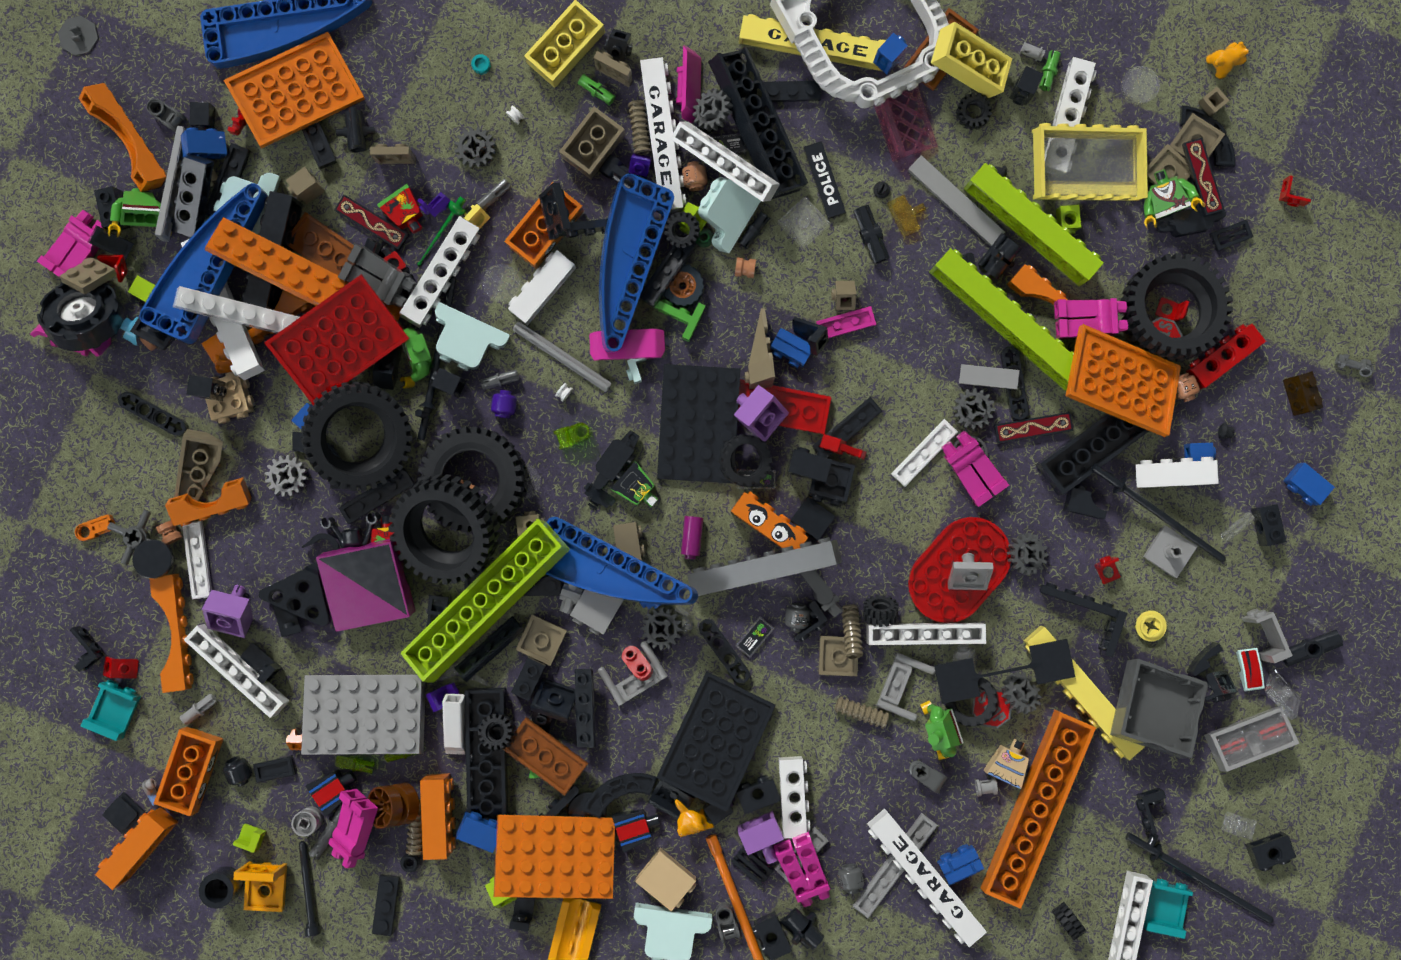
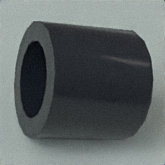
(213, 893)

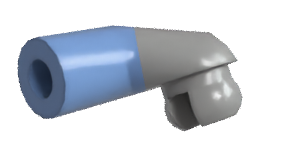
(149, 788)

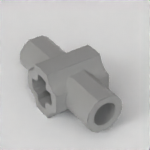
(569, 596)

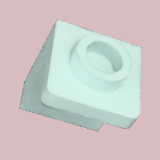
(632, 372)

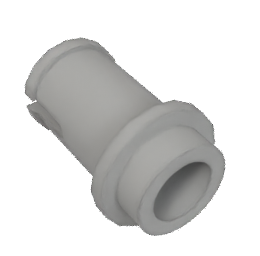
(1032, 51)

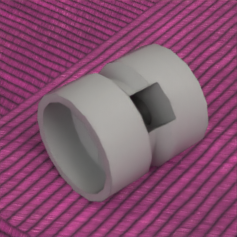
(307, 821)

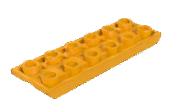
(574, 929)

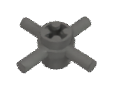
(129, 533)

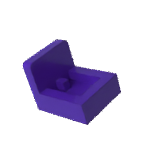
(639, 165)
(437, 205)
(436, 697)

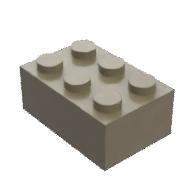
(592, 142)

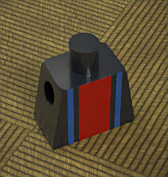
(328, 788)
(634, 827)

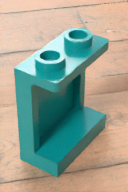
(112, 710)
(1167, 908)

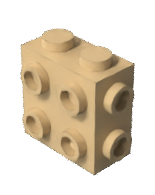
(235, 403)

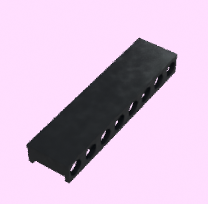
(754, 123)
(485, 767)

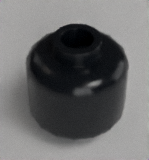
(237, 771)

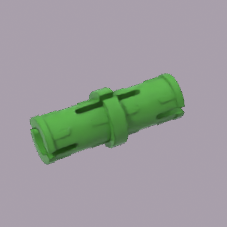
(1050, 70)
(586, 82)

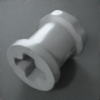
(986, 787)

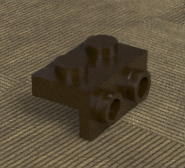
(1303, 393)

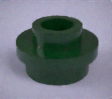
(706, 243)

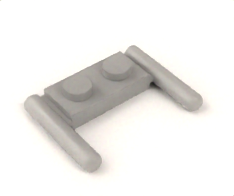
(896, 683)
(632, 686)

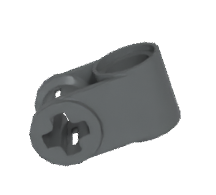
(167, 115)
(929, 777)
(727, 925)

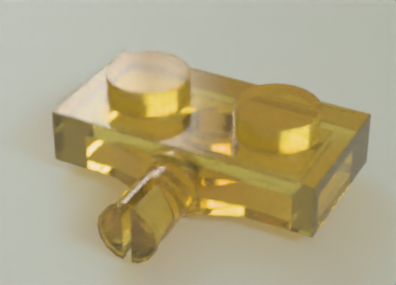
(905, 215)

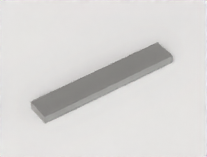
(955, 200)
(167, 207)
(889, 872)

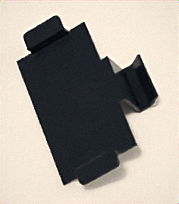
(598, 496)

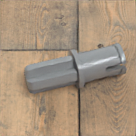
(198, 709)

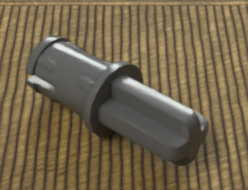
(494, 194)
(499, 379)

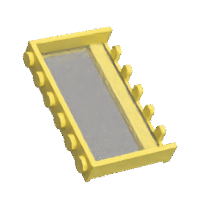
(1090, 162)

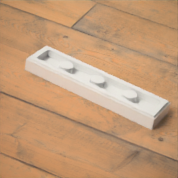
(924, 453)
(197, 560)

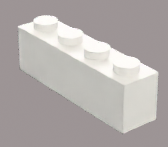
(542, 287)
(1177, 473)

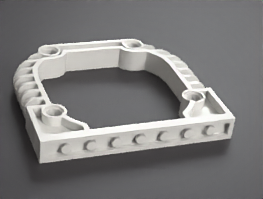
(794, 12)

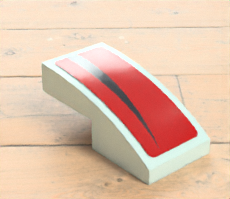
(1251, 669)

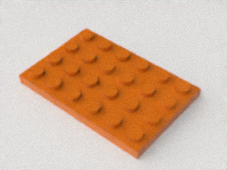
(294, 90)
(1123, 380)
(554, 857)

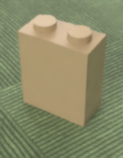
(666, 880)

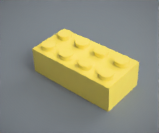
(565, 43)
(971, 60)

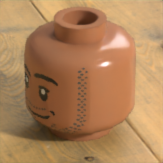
(694, 176)
(1187, 387)

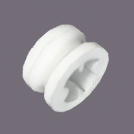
(515, 115)
(563, 392)

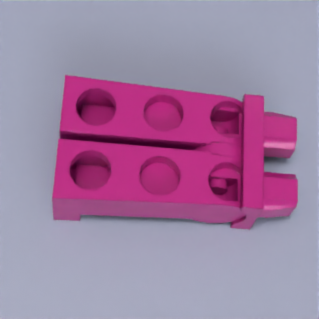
(71, 245)
(1103, 311)
(961, 460)
(353, 827)
(814, 880)

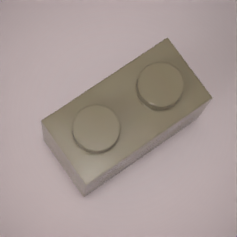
(304, 186)
(627, 539)

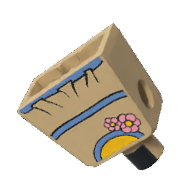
(1009, 764)

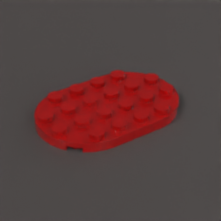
(932, 569)

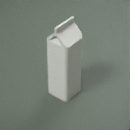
(454, 723)

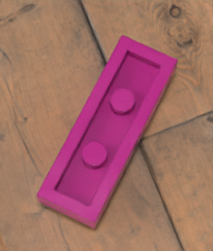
(848, 322)

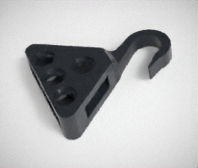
(290, 588)

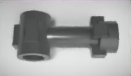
(1364, 366)

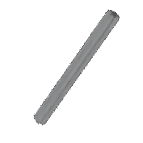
(562, 356)

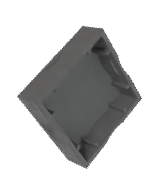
(1159, 708)

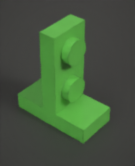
(683, 316)

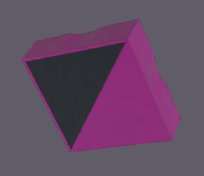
(365, 585)

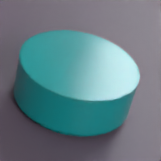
(481, 64)

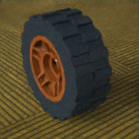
(692, 292)

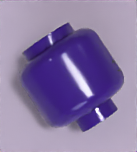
(503, 404)

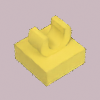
(477, 216)

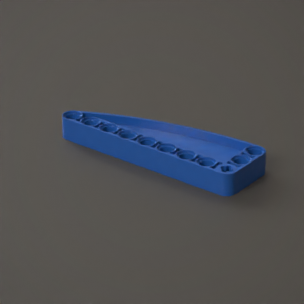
(265, 36)
(624, 237)
(196, 267)
(604, 575)

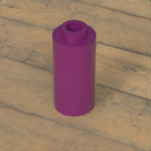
(692, 537)

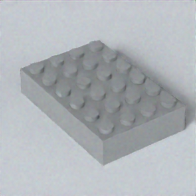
(363, 714)

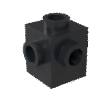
(618, 45)

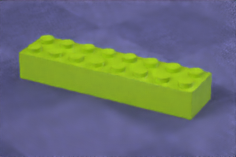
(1033, 225)

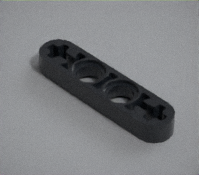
(1005, 360)
(153, 413)
(721, 652)

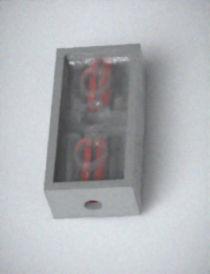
(1251, 739)

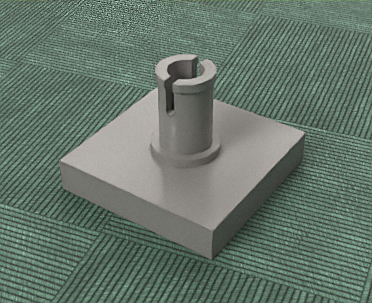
(1170, 551)
(970, 574)

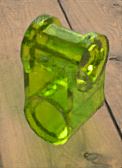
(571, 435)

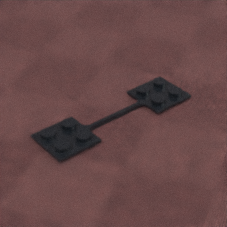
(1048, 660)

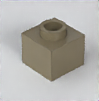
(1218, 99)

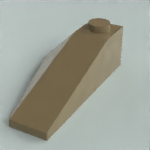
(761, 365)
(197, 462)

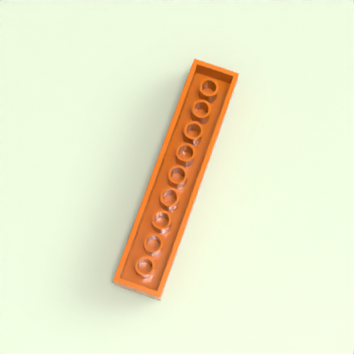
(1037, 809)

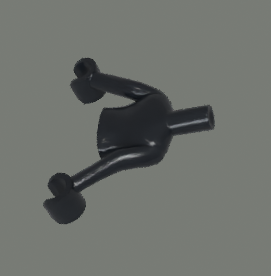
(352, 537)

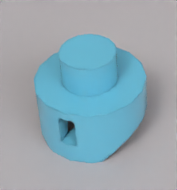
(127, 326)

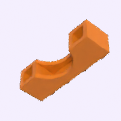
(185, 509)

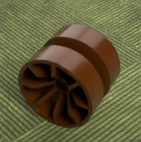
(396, 805)

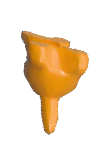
(1226, 59)
(691, 821)

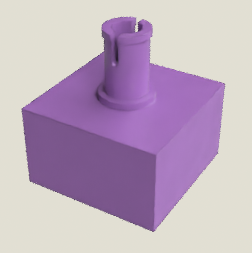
(760, 412)
(228, 612)
(761, 835)

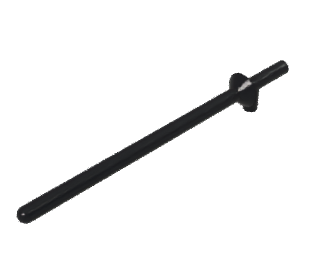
(427, 405)
(1121, 486)
(1157, 853)

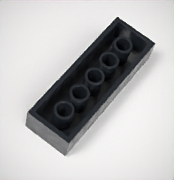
(276, 224)
(1091, 446)

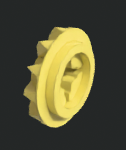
(1158, 621)

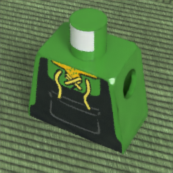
(635, 486)

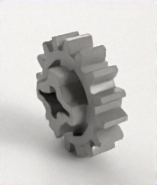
(290, 469)

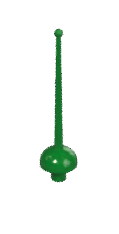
(456, 209)

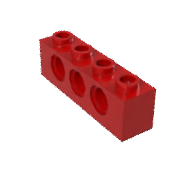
(1250, 339)

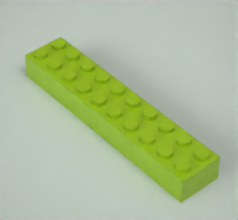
(1004, 316)
(485, 601)

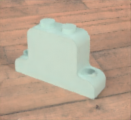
(233, 185)
(727, 210)
(465, 338)
(670, 933)

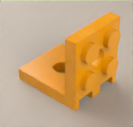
(263, 875)

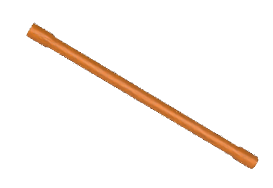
(716, 851)

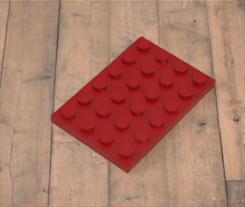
(337, 339)

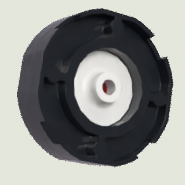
(78, 319)

